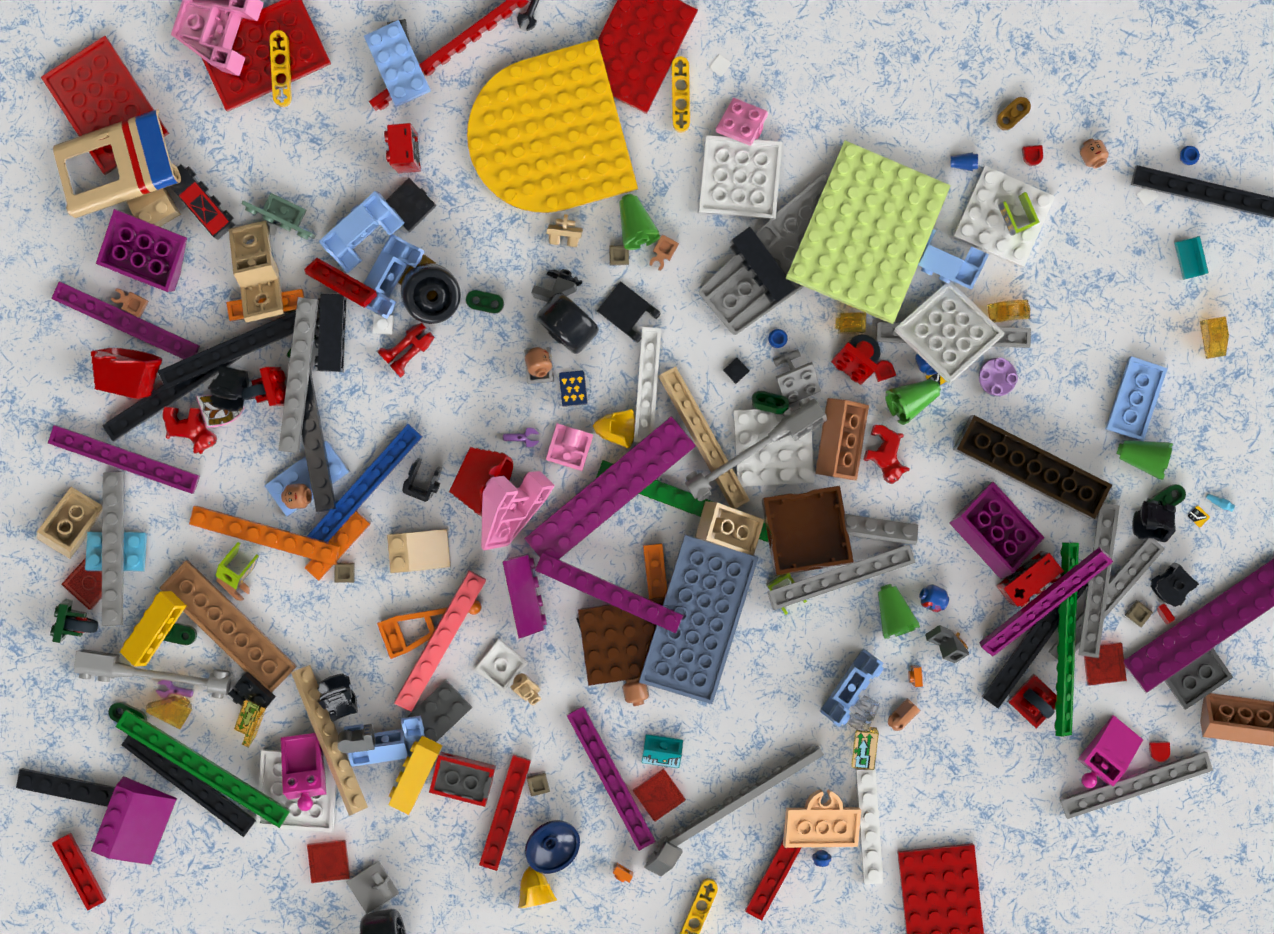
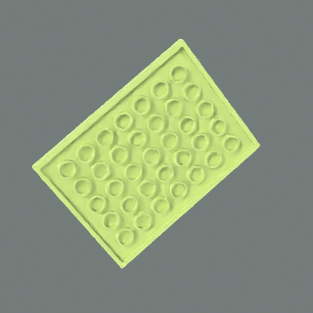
(868, 232)

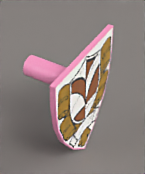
(213, 415)

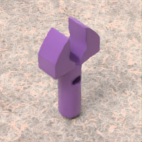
(522, 437)
(173, 690)

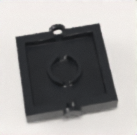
(411, 204)

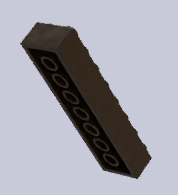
(1032, 467)

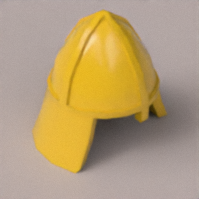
(617, 427)
(534, 889)

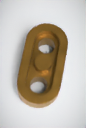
(1013, 114)

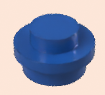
(1189, 155)
(778, 338)
(821, 858)

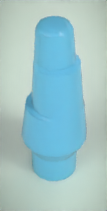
(1222, 503)

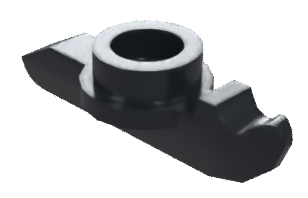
(564, 274)

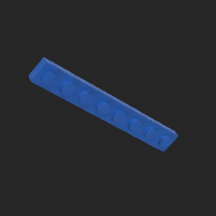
(366, 484)

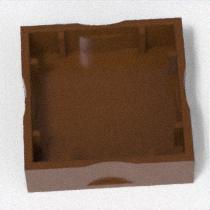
(807, 531)

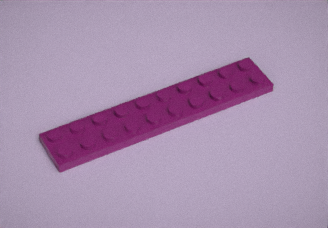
(611, 490)
(1203, 629)

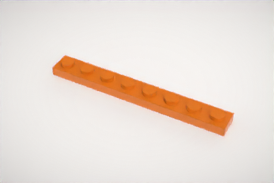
(264, 535)

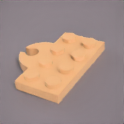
(822, 823)

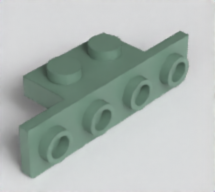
(283, 212)

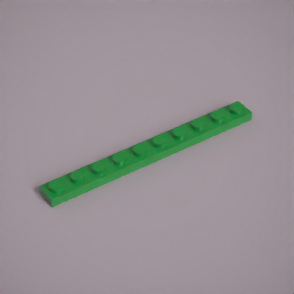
(675, 497)
(1066, 648)
(203, 768)

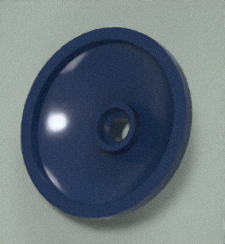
(557, 852)

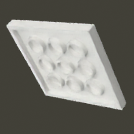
(740, 177)
(983, 222)
(949, 332)
(778, 462)
(321, 814)

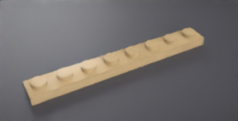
(702, 436)
(328, 739)

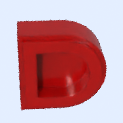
(1032, 155)
(884, 371)
(1165, 614)
(1159, 750)

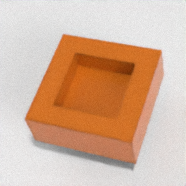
(915, 676)
(622, 873)

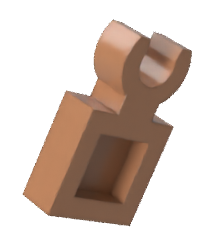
(664, 249)
(132, 303)

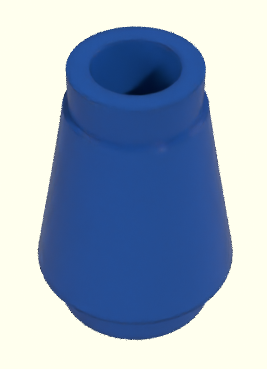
(965, 161)

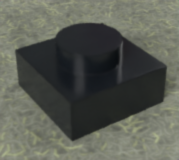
(736, 370)

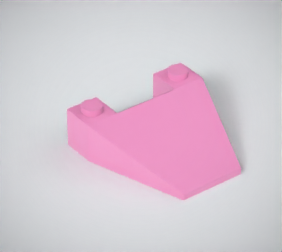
(211, 28)
(510, 508)

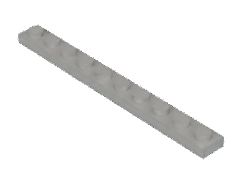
(746, 795)

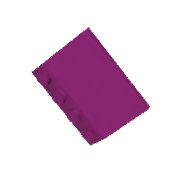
(142, 251)
(997, 530)
(524, 595)
(133, 822)

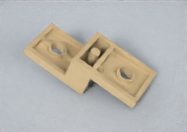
(255, 271)

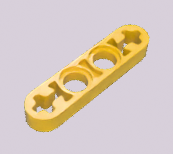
(277, 69)
(680, 94)
(700, 914)

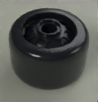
(425, 279)
(567, 323)
(382, 922)

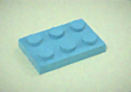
(133, 551)

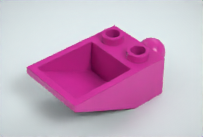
(1111, 750)
(302, 763)

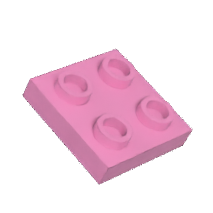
(742, 122)
(569, 447)

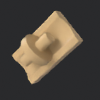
(557, 231)
(526, 688)

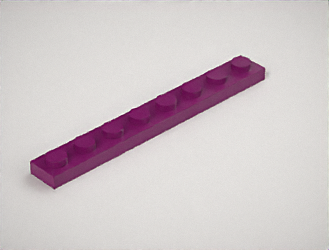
(124, 321)
(123, 459)
(609, 592)
(1046, 601)
(611, 778)

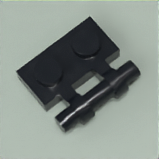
(253, 690)

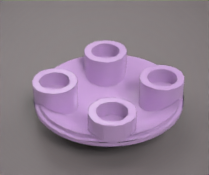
(998, 377)

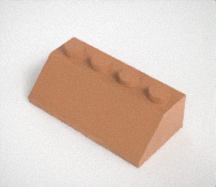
(842, 439)
(1238, 719)

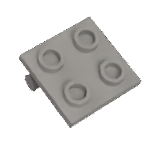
(799, 381)
(372, 887)

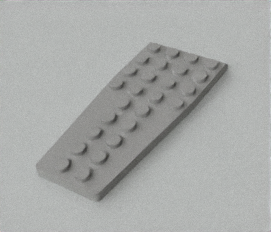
(733, 291)

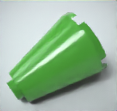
(636, 224)
(911, 399)
(1147, 456)
(895, 613)

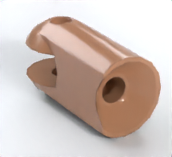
(232, 591)
(903, 715)

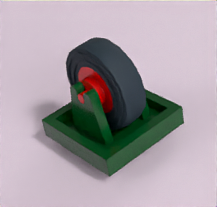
(71, 622)

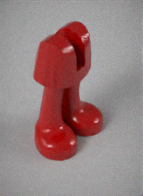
(410, 338)

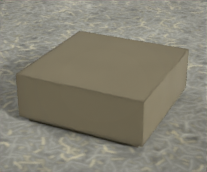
(618, 255)
(344, 573)
(1138, 613)
(538, 784)

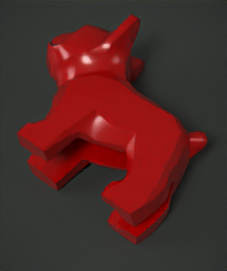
(191, 428)
(886, 454)

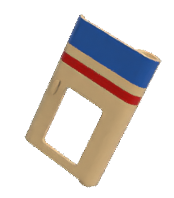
(139, 157)

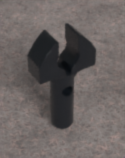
(528, 14)

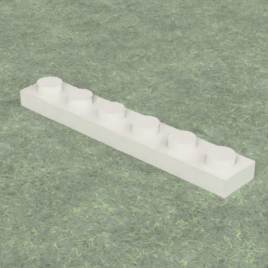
(647, 382)
(869, 826)

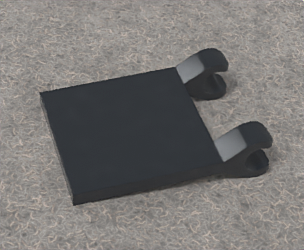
(625, 309)

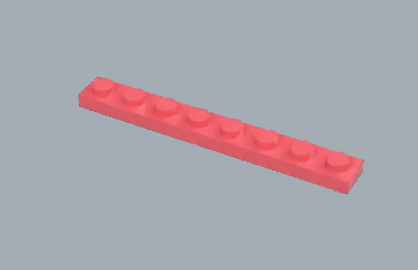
(440, 641)

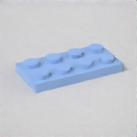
(397, 63)
(1136, 398)
(299, 474)

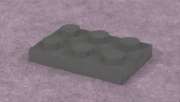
(1198, 679)
(441, 711)

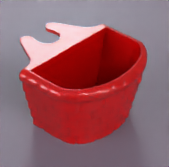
(125, 371)
(474, 474)

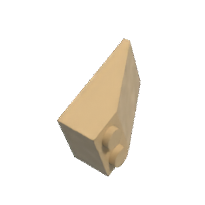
(154, 207)
(69, 522)
(729, 527)
(418, 550)

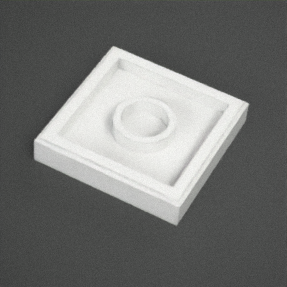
(501, 665)

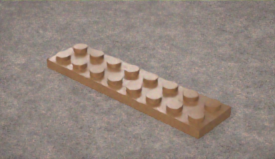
(229, 627)

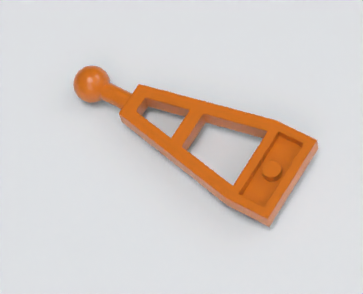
(393, 635)

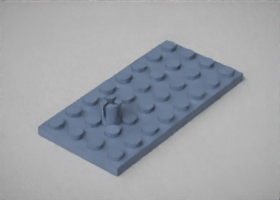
(710, 592)

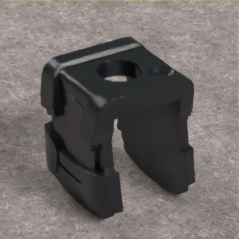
(228, 388)
(419, 493)
(1154, 521)
(1173, 585)
(337, 696)

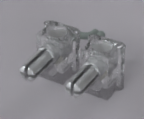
(868, 706)

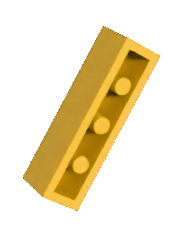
(152, 628)
(415, 774)

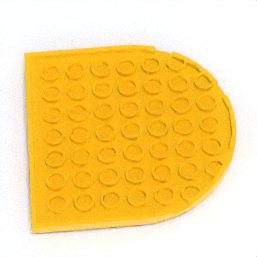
(550, 132)

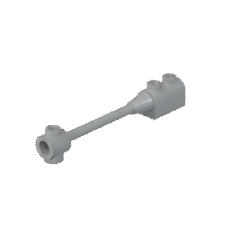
(795, 423)
(108, 666)

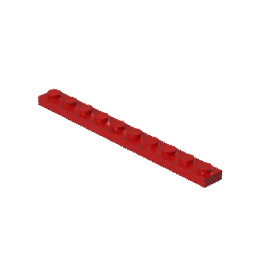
(457, 45)

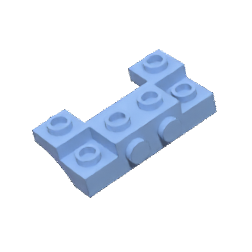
(357, 226)
(951, 267)
(388, 270)
(850, 686)
(389, 744)

